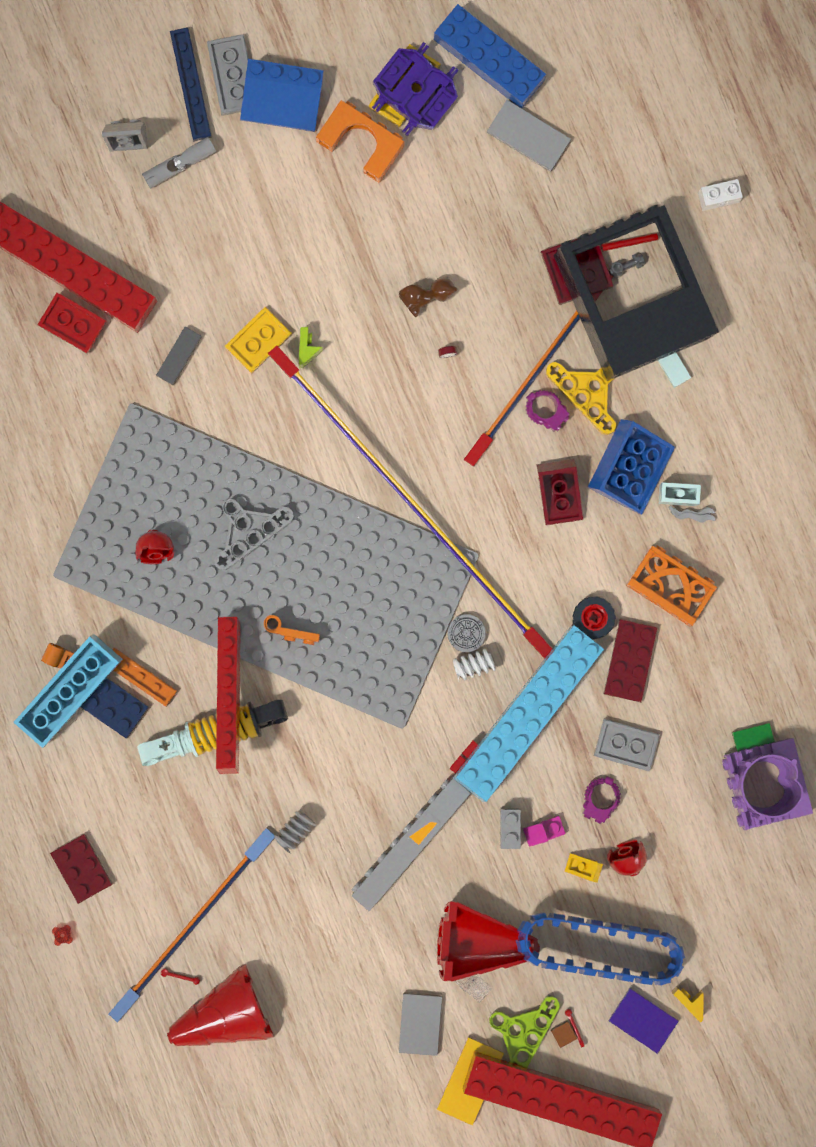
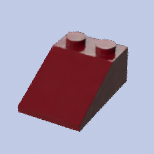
(560, 492)

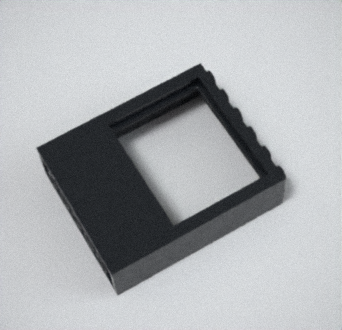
(651, 329)

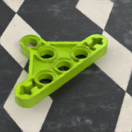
(528, 1026)

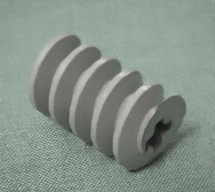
(294, 831)

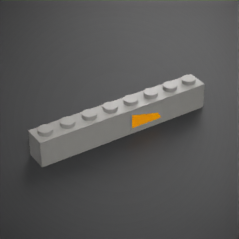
(406, 848)

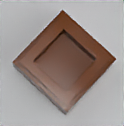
(563, 1034)

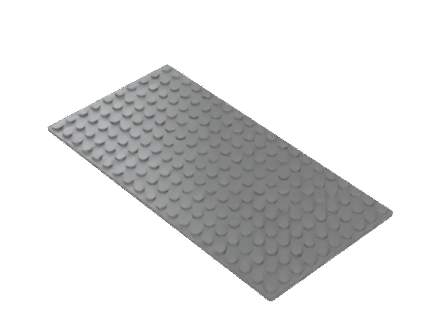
(337, 570)

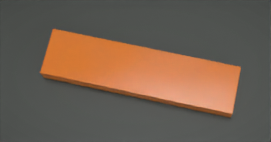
(144, 679)

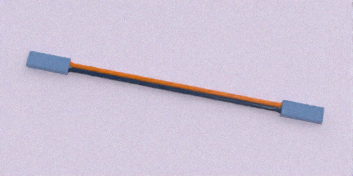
(131, 995)

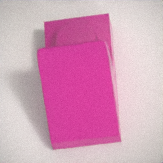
(543, 831)

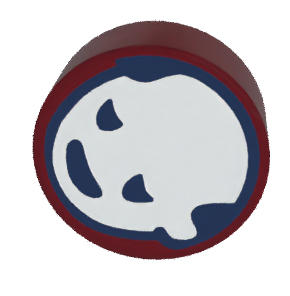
(448, 351)

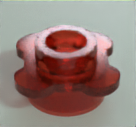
(66, 930)

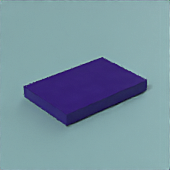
(643, 1020)

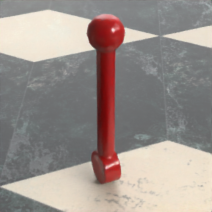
(164, 972)
(568, 1012)

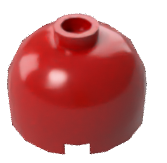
(154, 547)
(628, 859)

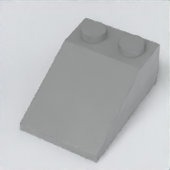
(125, 136)

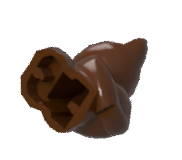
(416, 296)

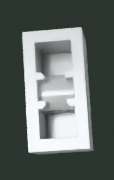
(720, 195)

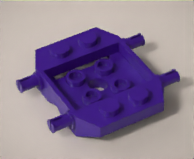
(407, 101)

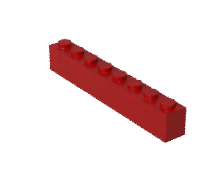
(228, 696)

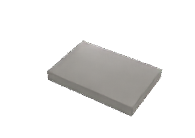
(626, 745)
(420, 1024)

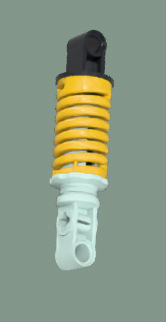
(202, 737)

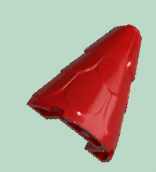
(476, 943)
(223, 1016)

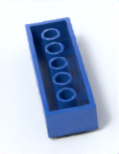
(489, 56)

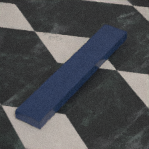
(190, 84)

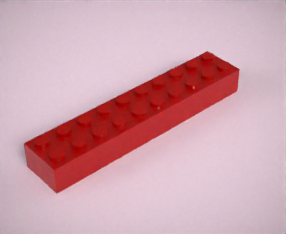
(74, 270)
(561, 1101)

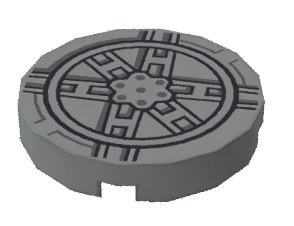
(466, 633)

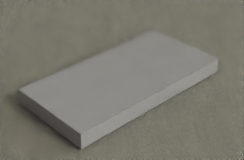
(229, 70)
(528, 135)

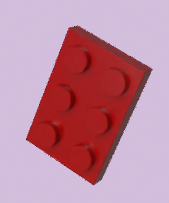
(72, 323)

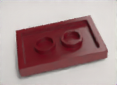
(81, 868)

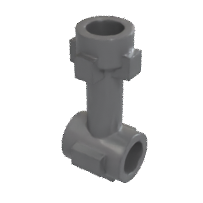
(617, 268)

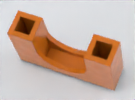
(347, 118)

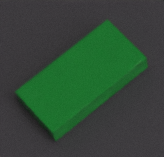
(753, 737)

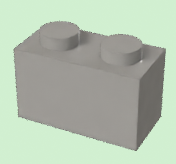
(510, 828)

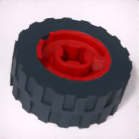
(594, 617)

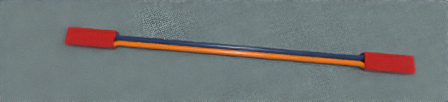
(485, 440)

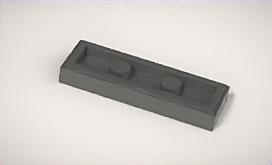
(178, 356)

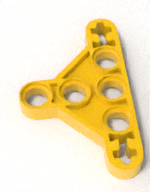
(593, 398)

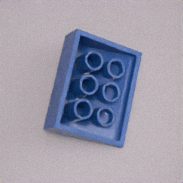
(281, 95)
(631, 466)

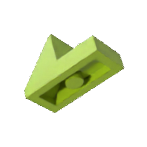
(306, 352)

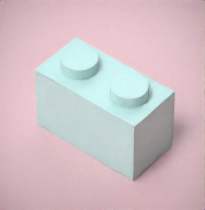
(679, 494)

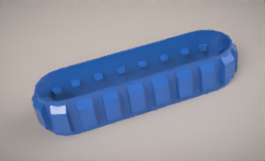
(676, 952)

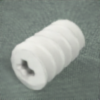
(473, 664)

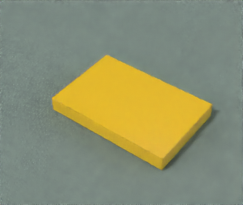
(256, 339)

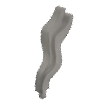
(700, 516)

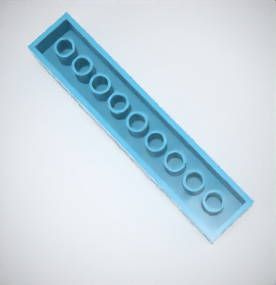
(528, 713)

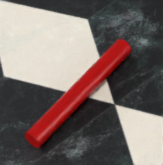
(629, 242)

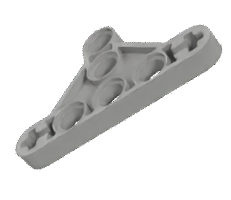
(240, 536)

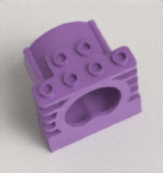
(795, 797)

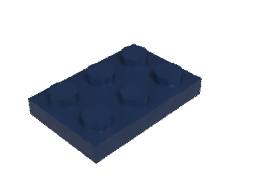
(115, 707)

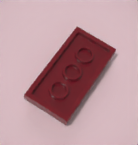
(630, 660)

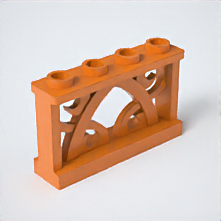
(679, 611)

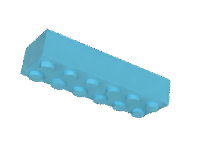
(68, 690)

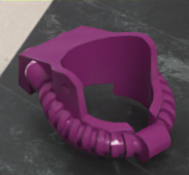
(554, 422)
(600, 814)

